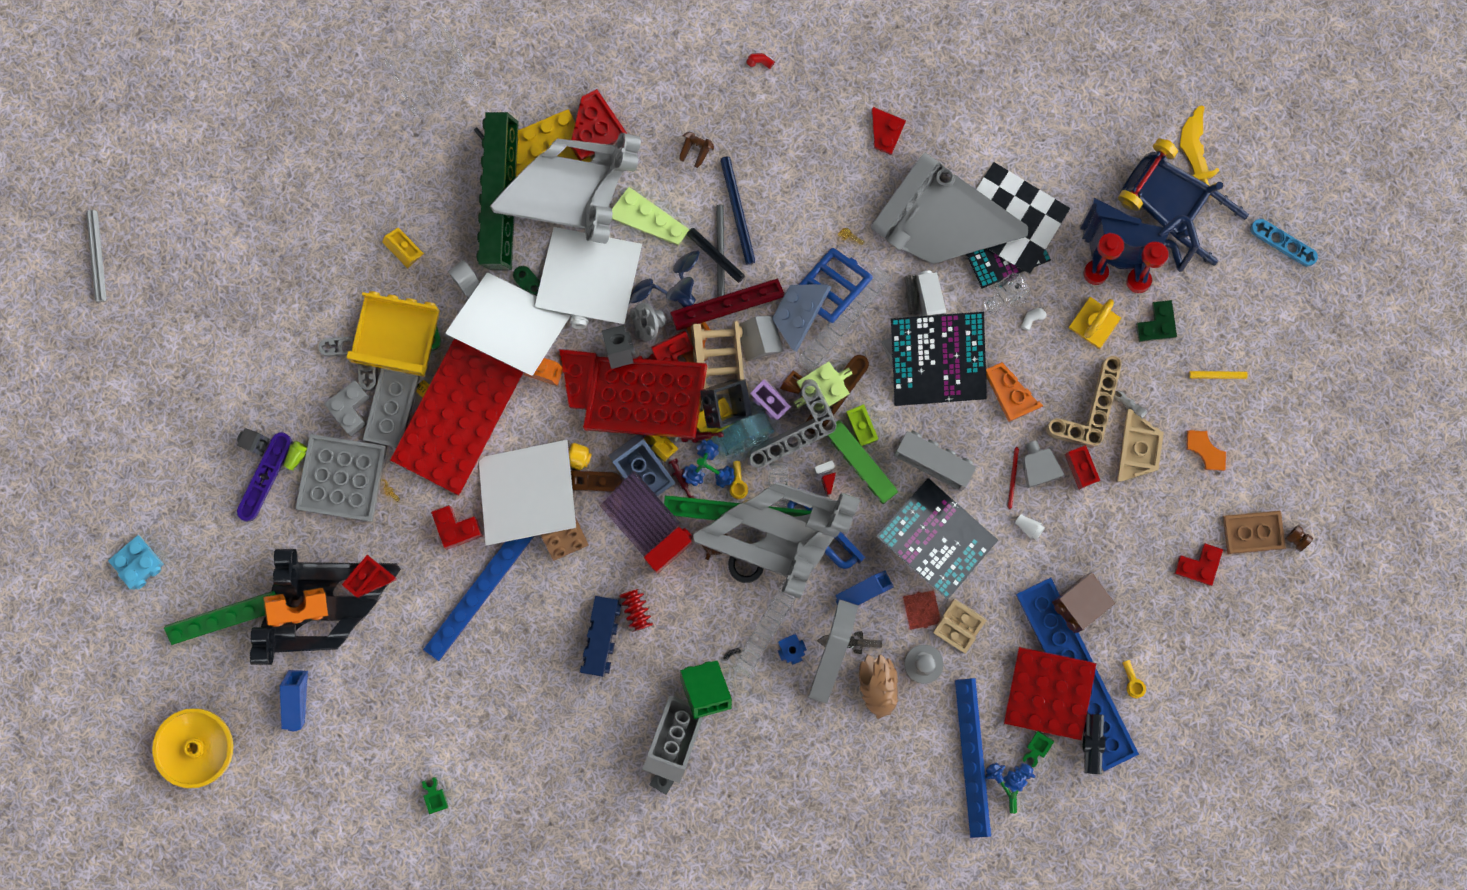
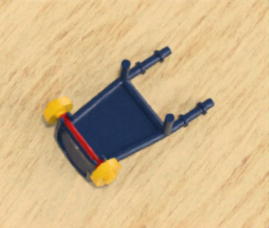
(1171, 192)

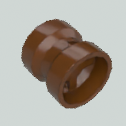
(1299, 538)

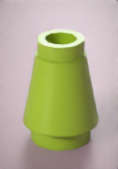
(295, 454)

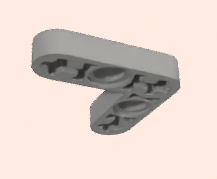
(332, 352)

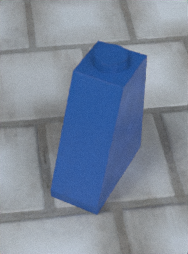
(866, 589)
(293, 700)

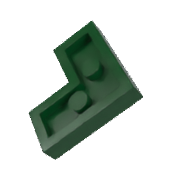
(1163, 325)

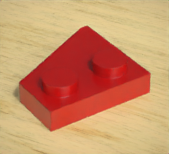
(886, 130)
(367, 577)

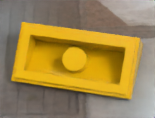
(402, 247)

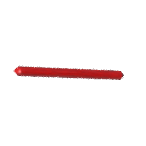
(1013, 478)

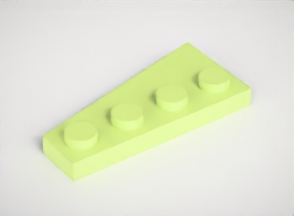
(643, 215)

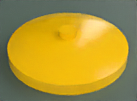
(192, 748)

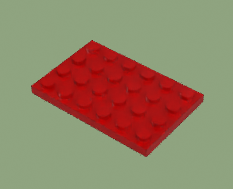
(646, 398)

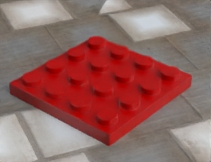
(1050, 693)

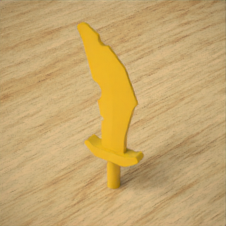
(1193, 148)

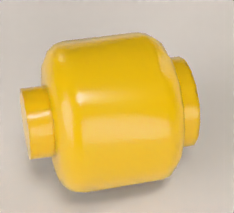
(579, 456)

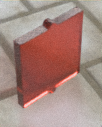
(921, 609)

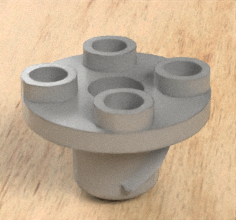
(647, 321)
(923, 664)

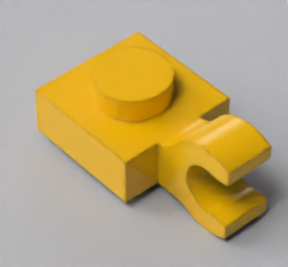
(661, 446)

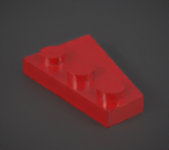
(578, 374)

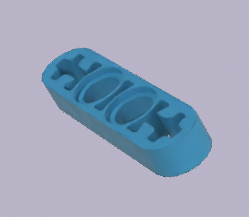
(1285, 239)

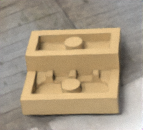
(959, 625)

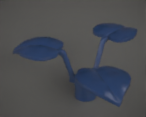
(680, 292)

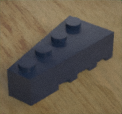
(600, 636)

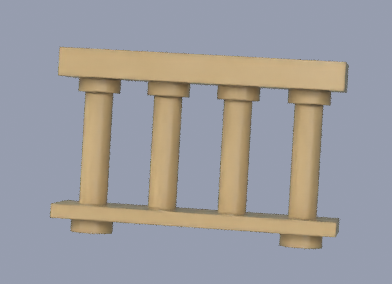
(701, 353)

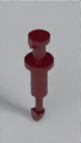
(703, 435)
(678, 473)

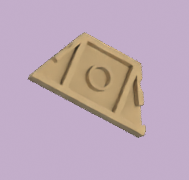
(1139, 448)

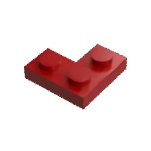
(672, 347)
(1202, 570)

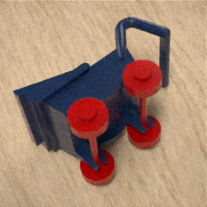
(1130, 244)

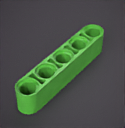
(862, 462)

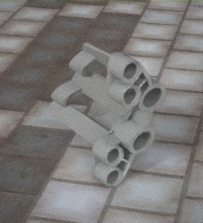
(791, 543)

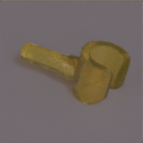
(846, 232)

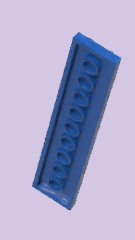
(1060, 640)

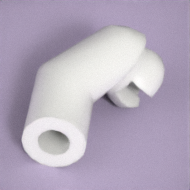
(1035, 314)

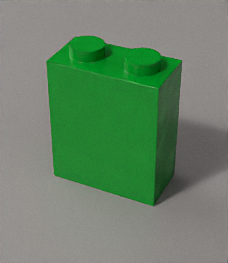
(705, 689)

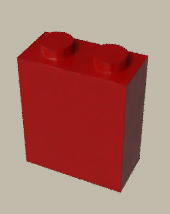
(669, 549)

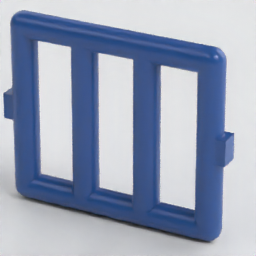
(854, 290)

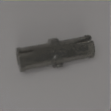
(912, 294)

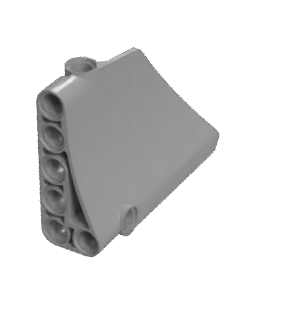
(943, 218)

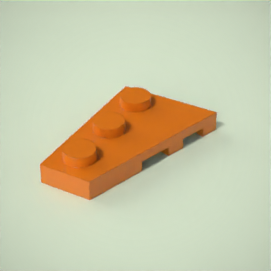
(1011, 395)

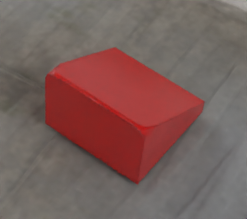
(828, 481)

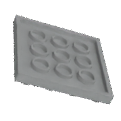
(341, 478)

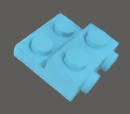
(136, 563)

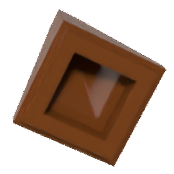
(790, 383)

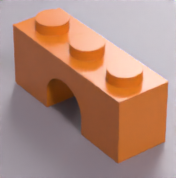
(312, 607)

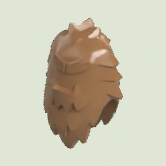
(878, 685)

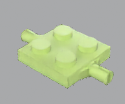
(830, 383)

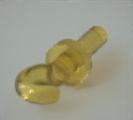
(389, 491)

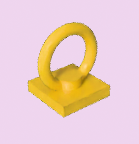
(1095, 321)

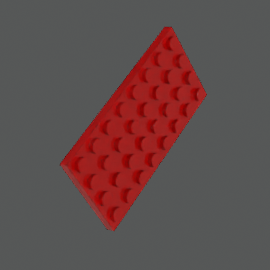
(456, 416)

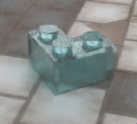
(745, 434)

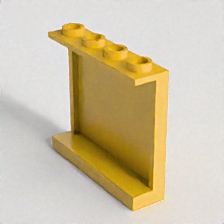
(394, 334)

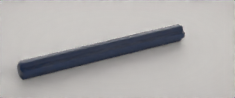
(737, 210)

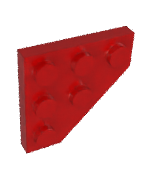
(595, 124)

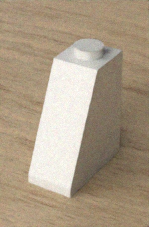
(930, 294)

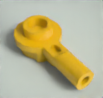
(738, 488)
(1135, 687)

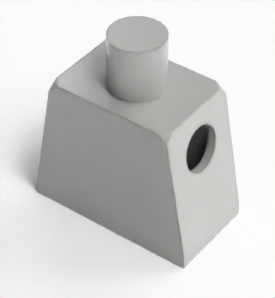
(1040, 466)

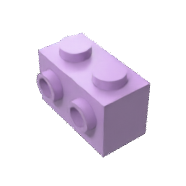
(770, 399)

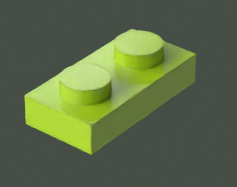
(862, 425)

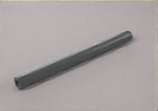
(720, 247)

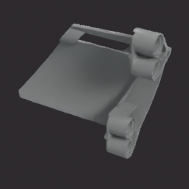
(571, 189)

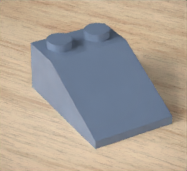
(639, 457)

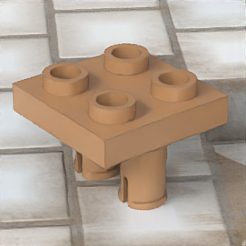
(565, 541)

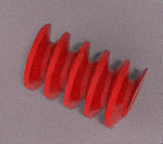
(636, 610)

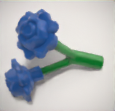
(693, 474)
(1013, 780)

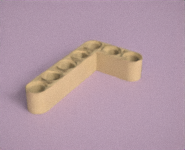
(1095, 410)

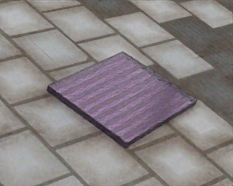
(639, 513)

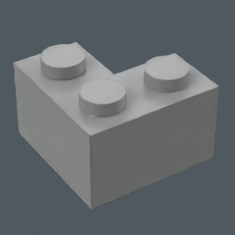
(344, 407)

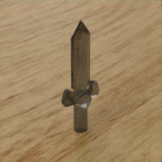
(856, 642)

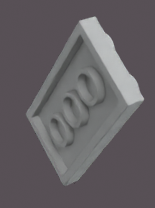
(391, 407)

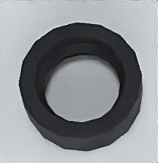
(741, 578)

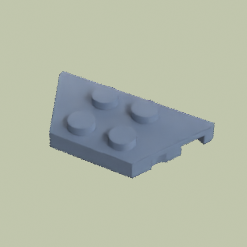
(798, 311)

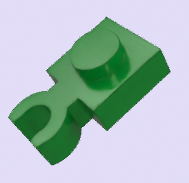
(1039, 746)
(435, 799)

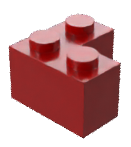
(453, 532)

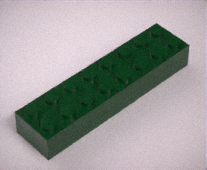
(499, 170)

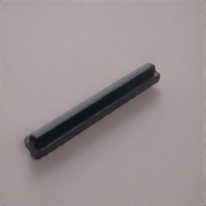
(718, 257)

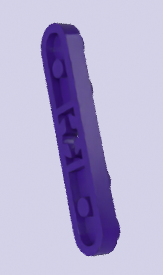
(256, 495)

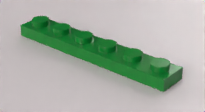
(216, 619)

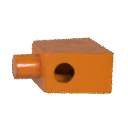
(546, 371)

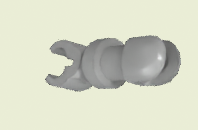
(1138, 410)

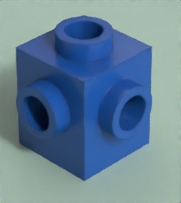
(786, 643)

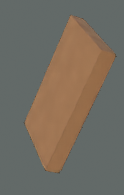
(1254, 532)

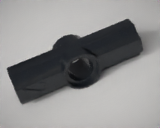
(1093, 744)

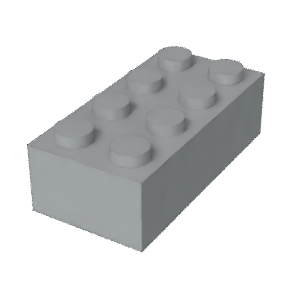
(935, 461)
(673, 741)

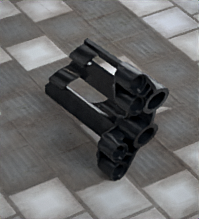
(291, 580)

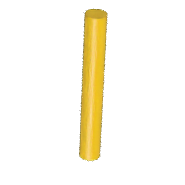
(1218, 374)

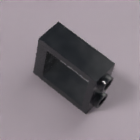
(740, 409)

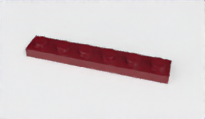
(727, 304)

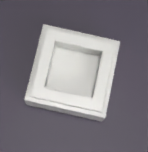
(823, 468)

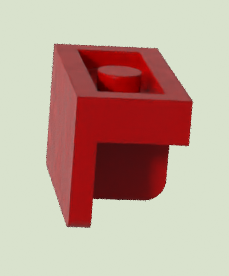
(1082, 467)

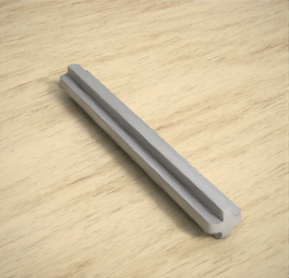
(96, 256)

